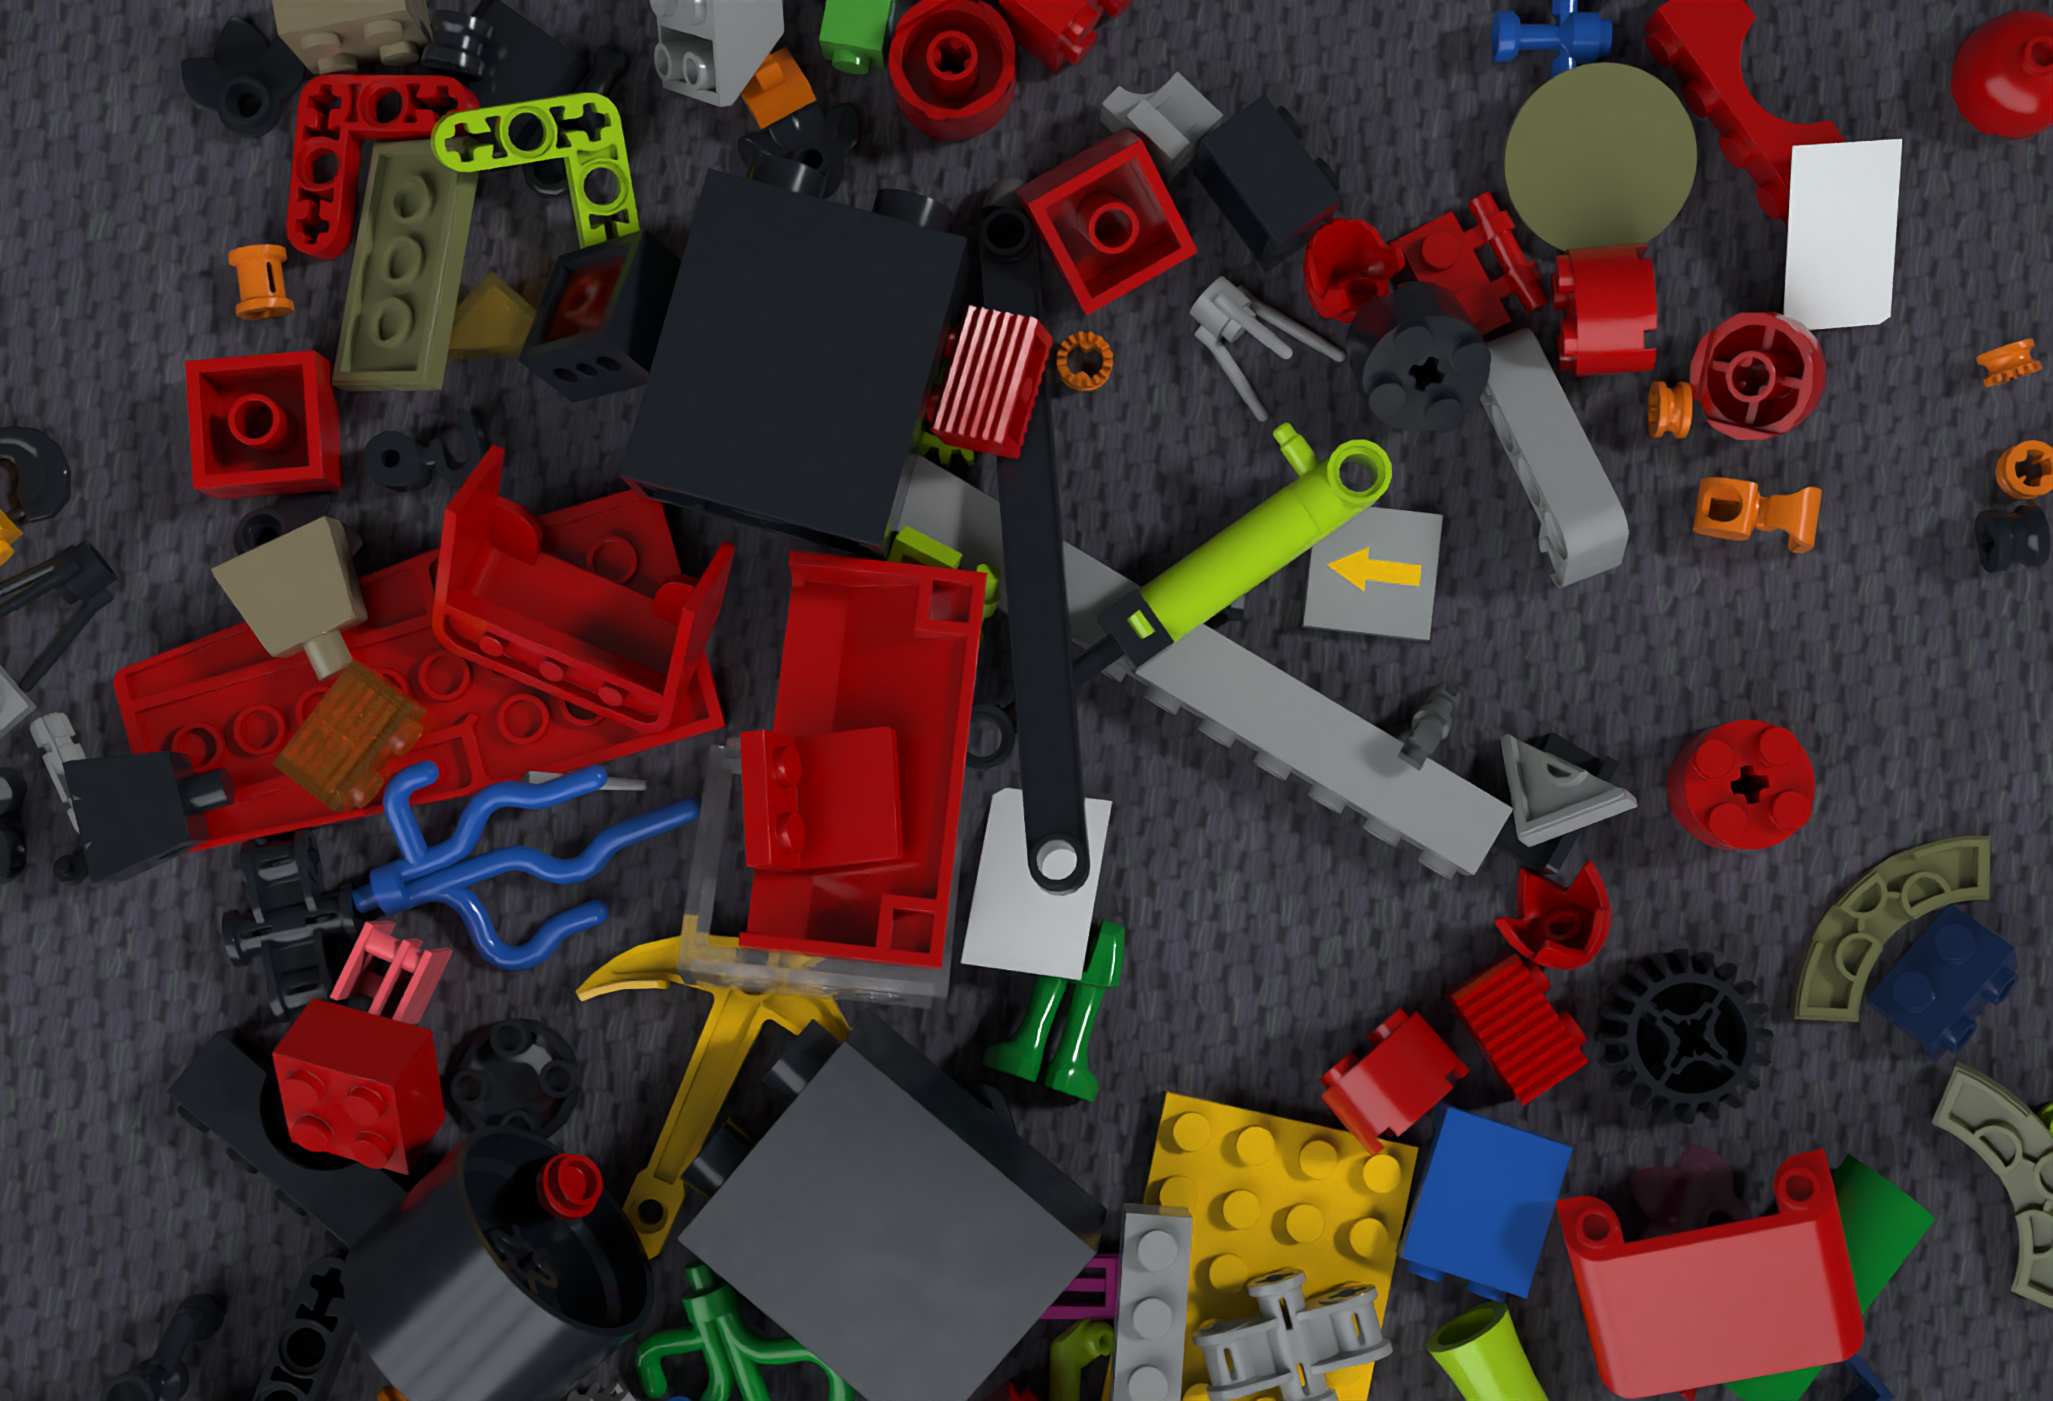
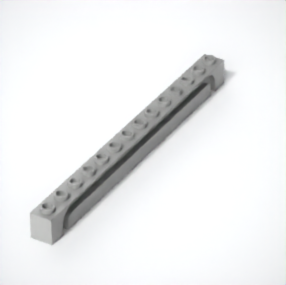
(1242, 697)

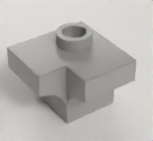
(1166, 121)

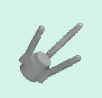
(1232, 311)

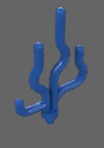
(430, 873)

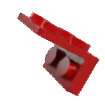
(821, 799)

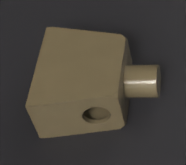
(299, 594)

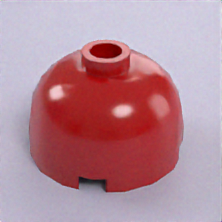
(2007, 75)
(1758, 375)

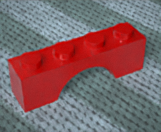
(1704, 49)

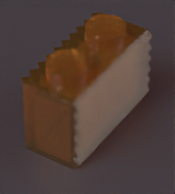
(352, 738)

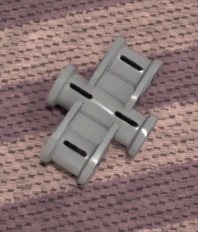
(1316, 1336)

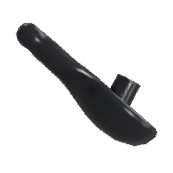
(549, 176)

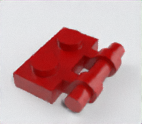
(1446, 257)

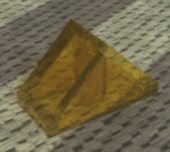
(490, 322)

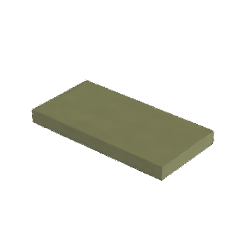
(406, 269)

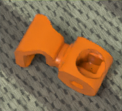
(1735, 508)

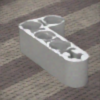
(1554, 460)

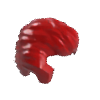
(1347, 267)

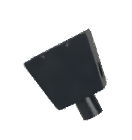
(142, 809)

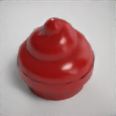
(568, 1186)

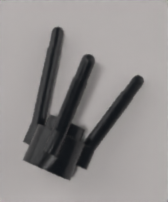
(75, 575)

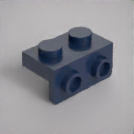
(1946, 982)

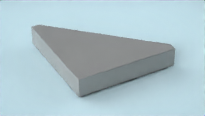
(1554, 795)

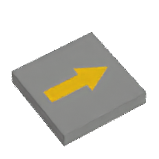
(1375, 575)

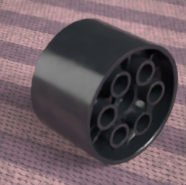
(486, 1291)

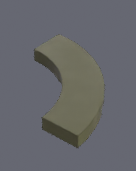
(1872, 909)
(2021, 1154)

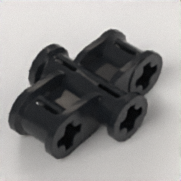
(290, 901)

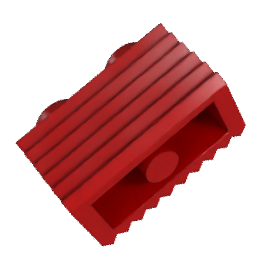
(989, 381)
(1517, 1026)

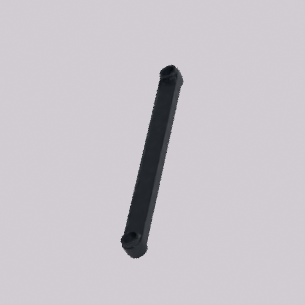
(1037, 586)

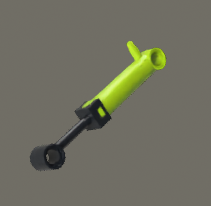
(1219, 570)

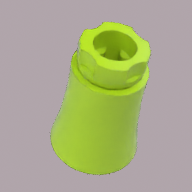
(1485, 1356)

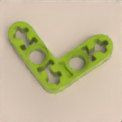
(579, 153)

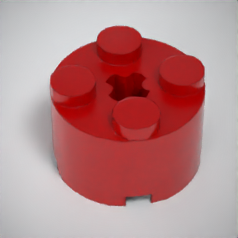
(968, 37)
(1607, 309)
(1777, 777)
(1392, 1081)

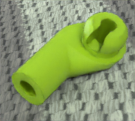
(1072, 1352)

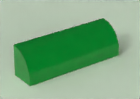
(1880, 1233)

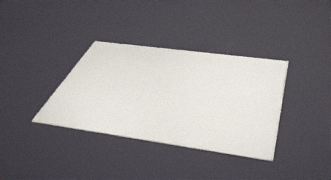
(1842, 233)
(1014, 920)

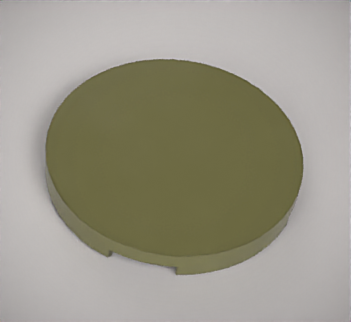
(1599, 157)

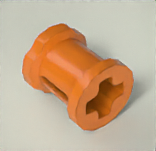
(261, 281)

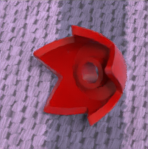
(1559, 923)

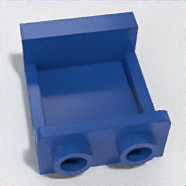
(1483, 1203)

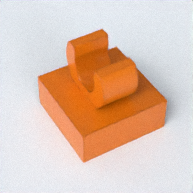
(777, 89)

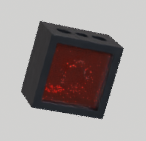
(602, 317)

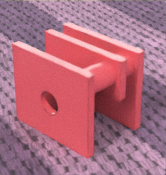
(397, 990)

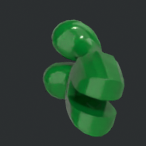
(1069, 1067)

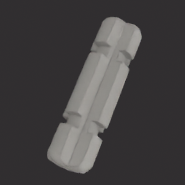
(55, 734)

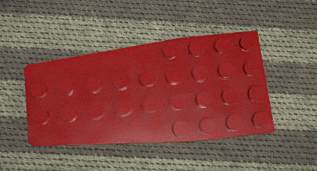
(241, 706)

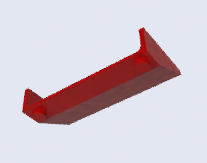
(865, 652)

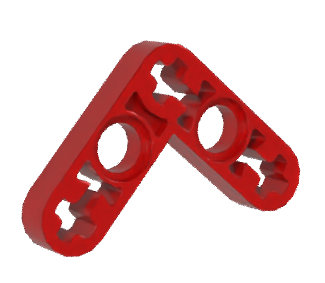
(354, 122)

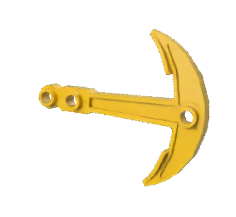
(711, 1072)

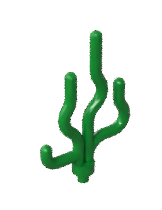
(727, 1345)

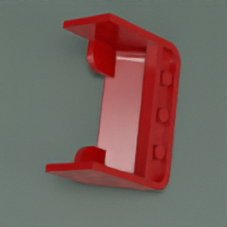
(562, 624)

